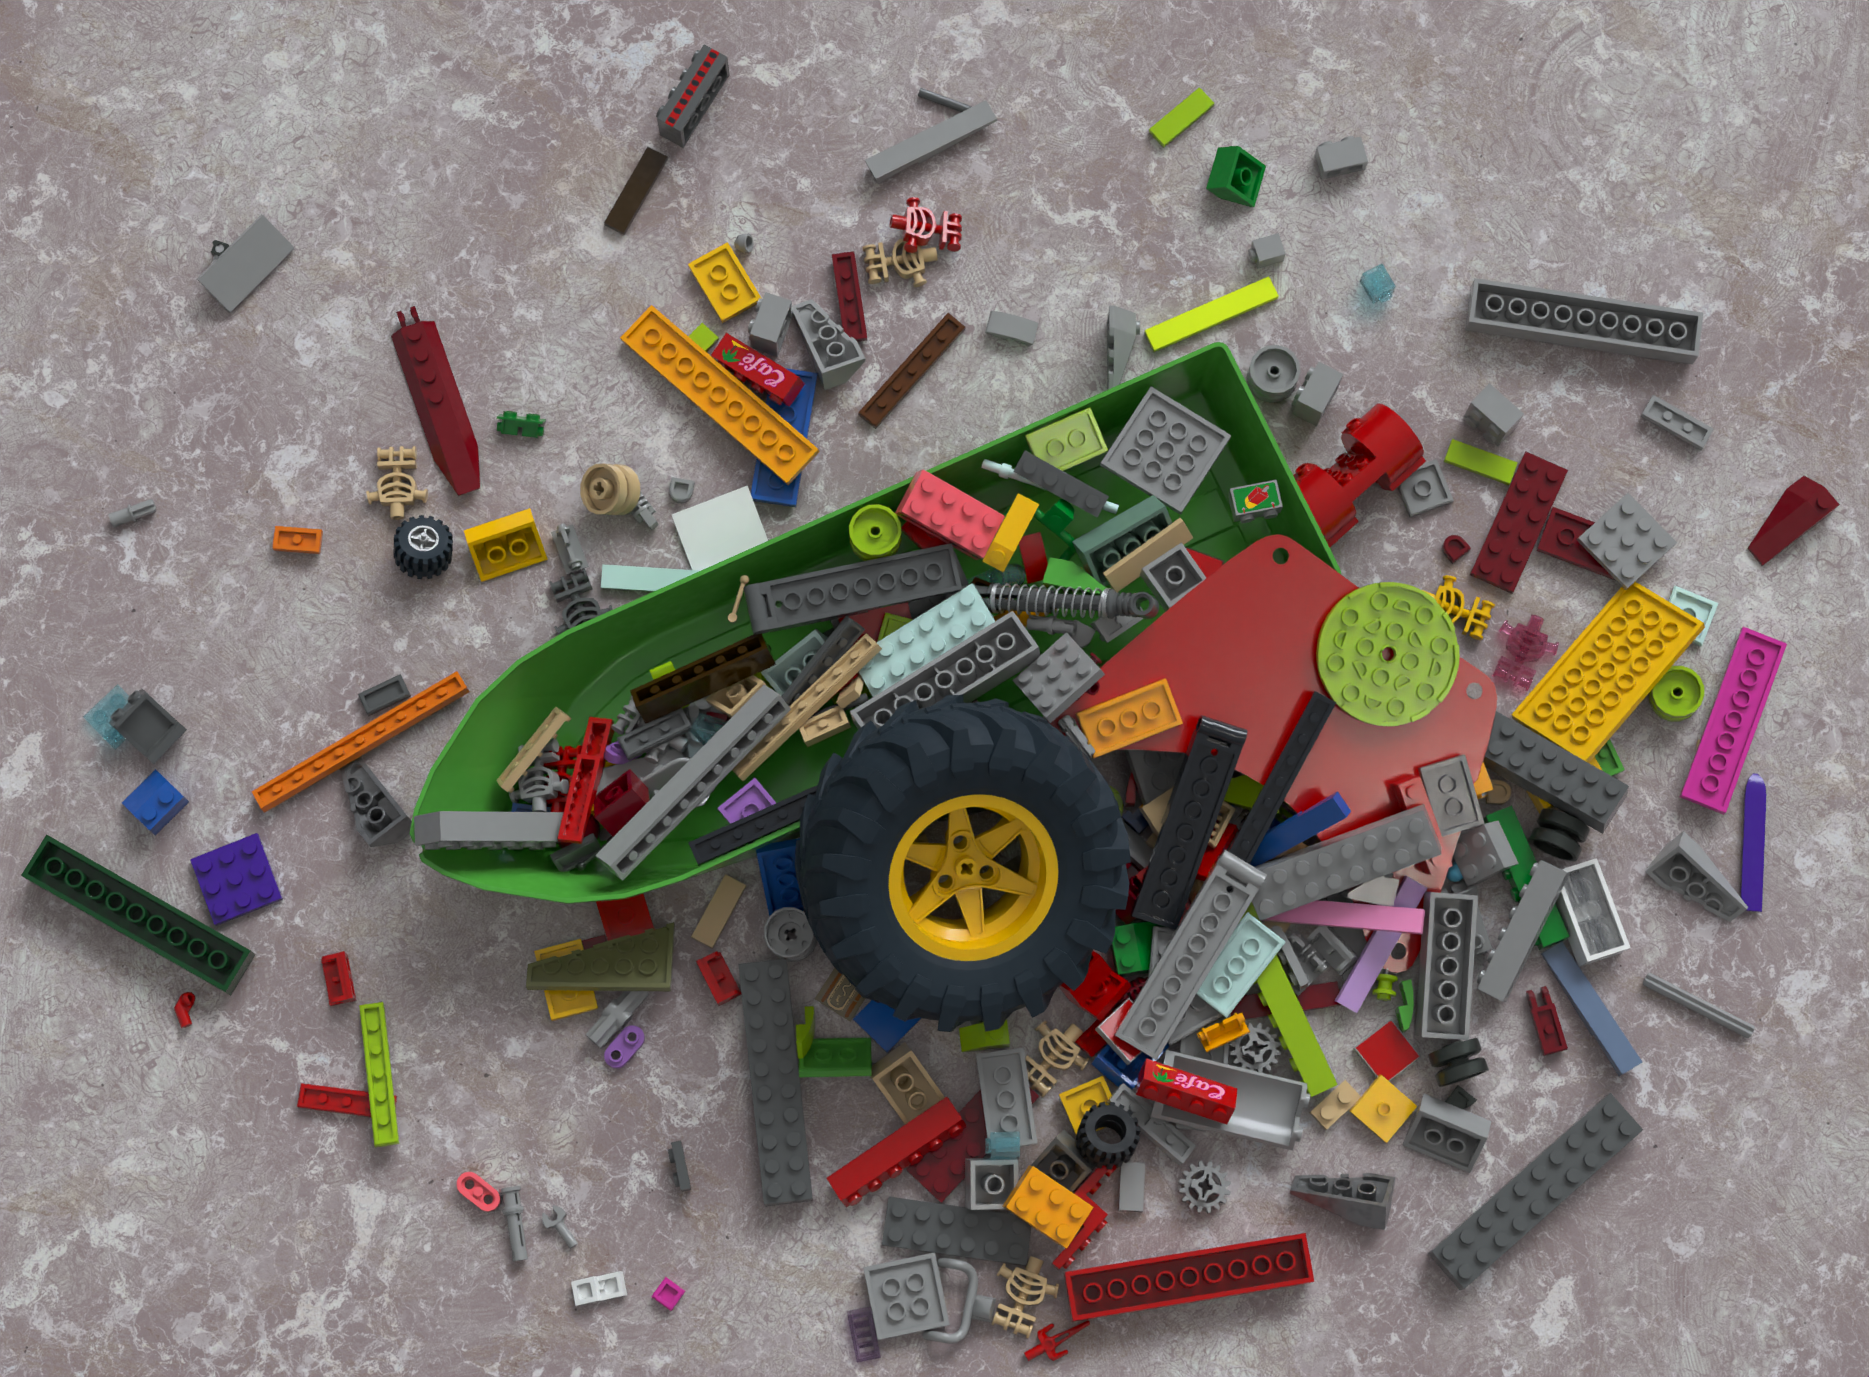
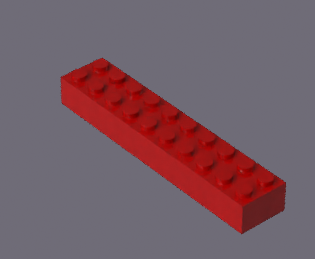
(1188, 1277)

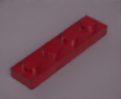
(849, 295)

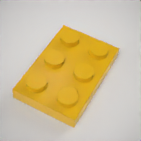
(724, 282)
(566, 1002)

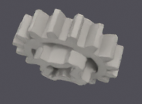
(1257, 1060)
(1216, 1189)

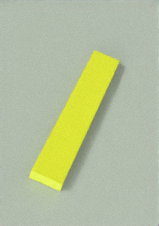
(1211, 314)

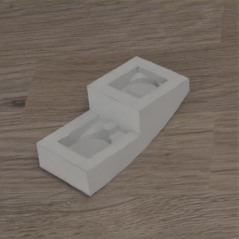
(1011, 327)

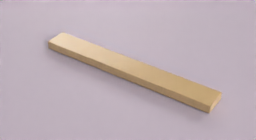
(809, 703)

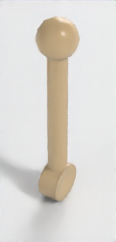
(732, 617)

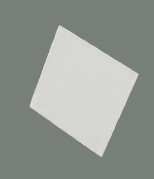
(719, 528)

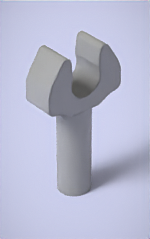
(560, 1226)

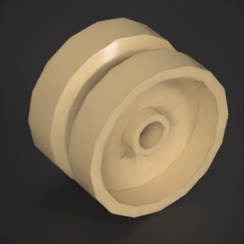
(610, 489)

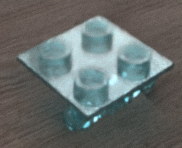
(100, 715)

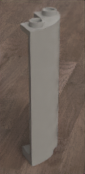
(1265, 1108)

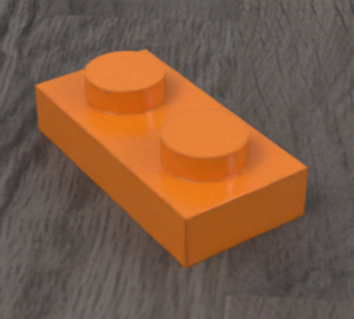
(297, 540)

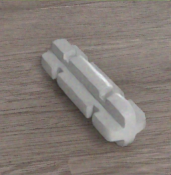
(1076, 735)

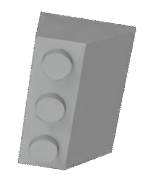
(1447, 1133)

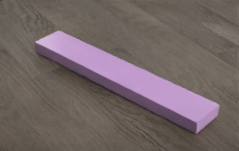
(1377, 951)

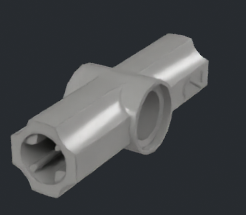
(616, 1016)

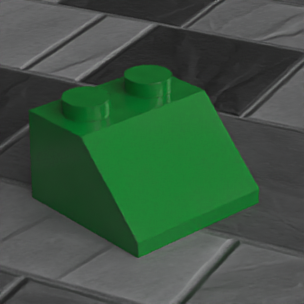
(1236, 176)

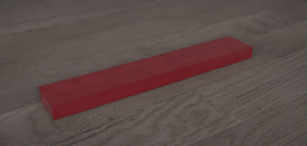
(1312, 998)

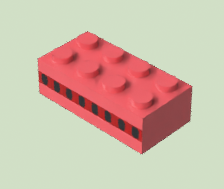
(949, 514)

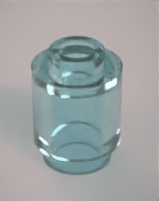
(1012, 575)

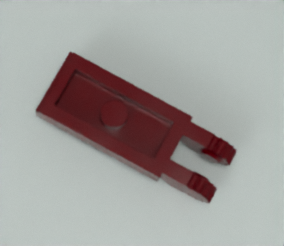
(1546, 1023)

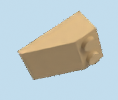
(905, 1083)

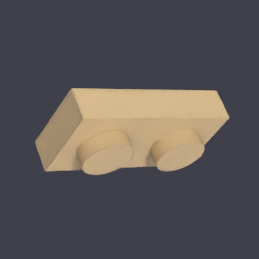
(824, 725)
(1335, 1105)

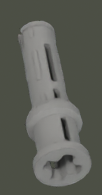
(513, 1211)

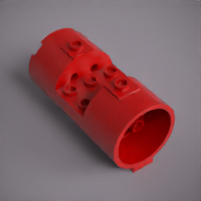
(1378, 450)

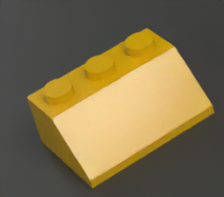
(505, 545)

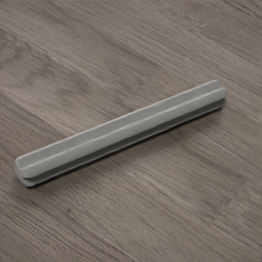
(1698, 1005)

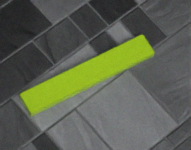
(379, 1074)

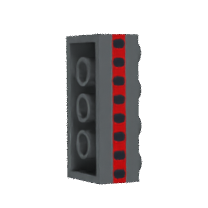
(693, 95)

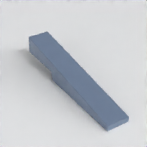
(1591, 1009)

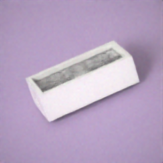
(1590, 915)

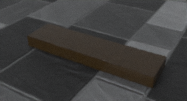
(636, 190)

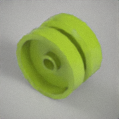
(870, 521)
(1674, 707)

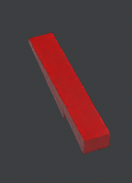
(585, 780)

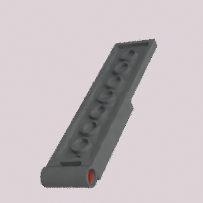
(852, 589)

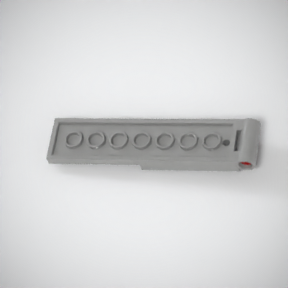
(1190, 954)

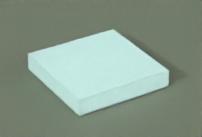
(1695, 605)

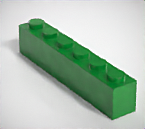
(1518, 875)

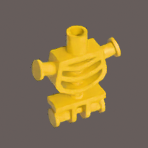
(1459, 611)

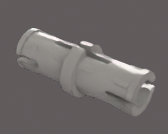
(1052, 625)

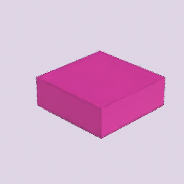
(668, 1294)

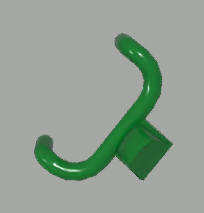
(1056, 520)

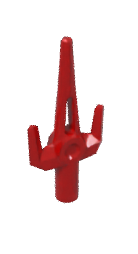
(1048, 1344)

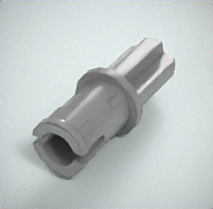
(132, 513)

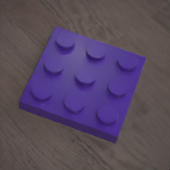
(236, 879)

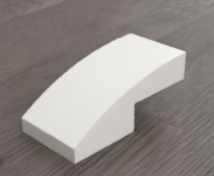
(599, 1288)

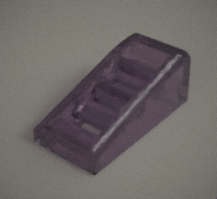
(860, 1313)

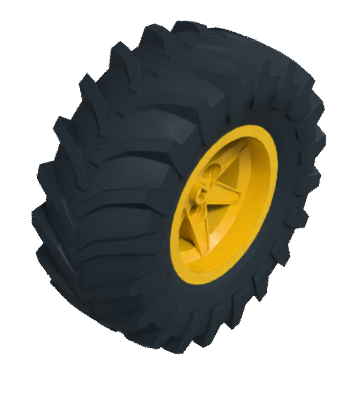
(940, 764)

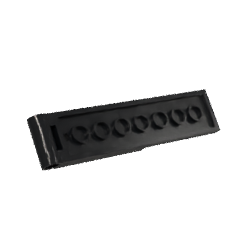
(1189, 821)

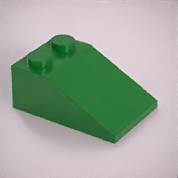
(1132, 948)

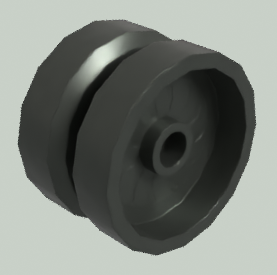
(1559, 834)
(1457, 1059)

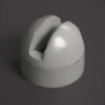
(744, 243)

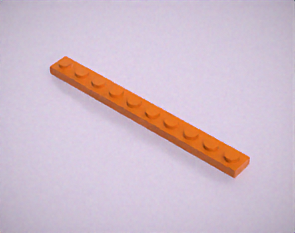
(360, 742)

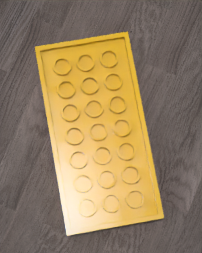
(1608, 671)

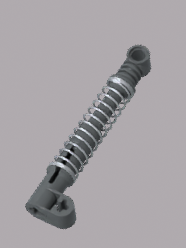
(1045, 600)

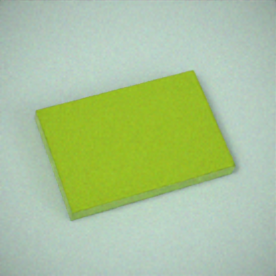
(1068, 440)

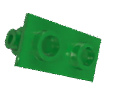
(511, 423)

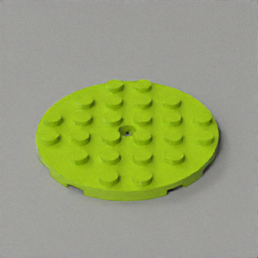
(1353, 661)

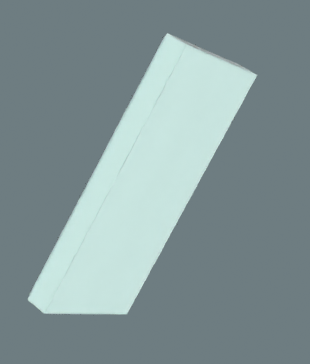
(1239, 964)

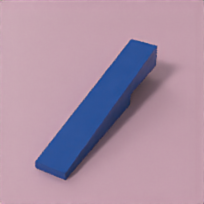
(1301, 827)

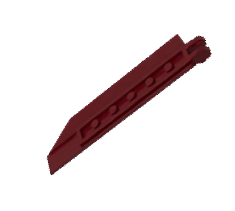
(438, 402)

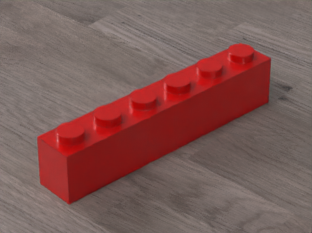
(896, 1152)

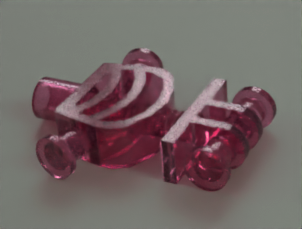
(1530, 635)

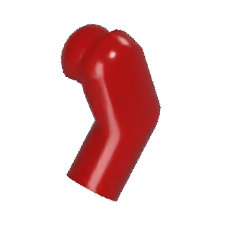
(183, 1007)

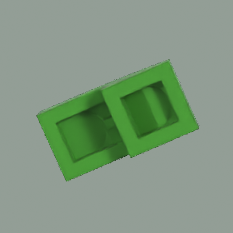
(1405, 1012)

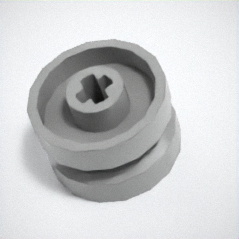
(1274, 360)

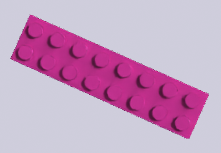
(1733, 720)

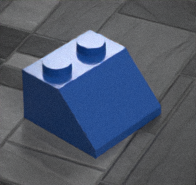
(155, 802)

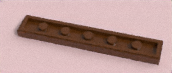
(911, 370)

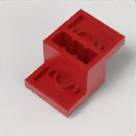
(1099, 990)

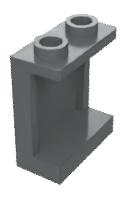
(147, 725)

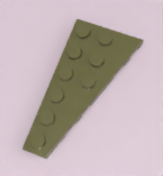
(620, 964)

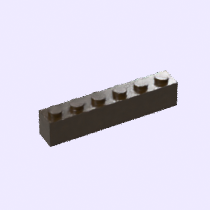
(702, 677)

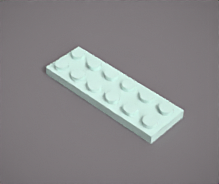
(926, 638)

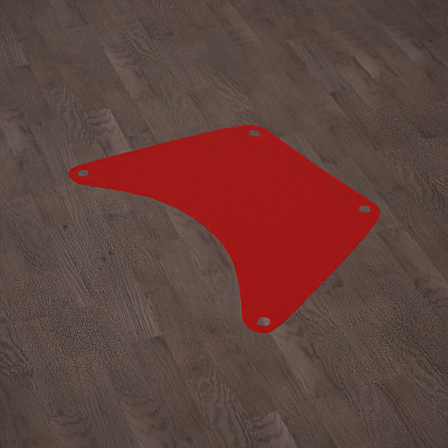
(1248, 658)

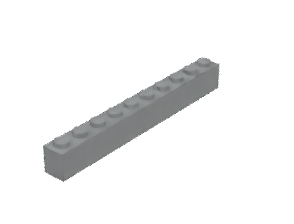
(693, 782)

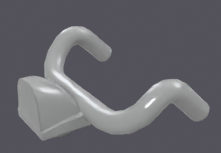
(976, 1306)

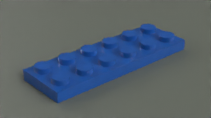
(766, 485)

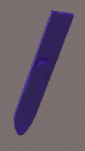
(1753, 843)

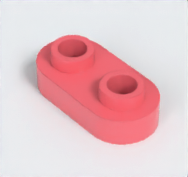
(478, 1192)

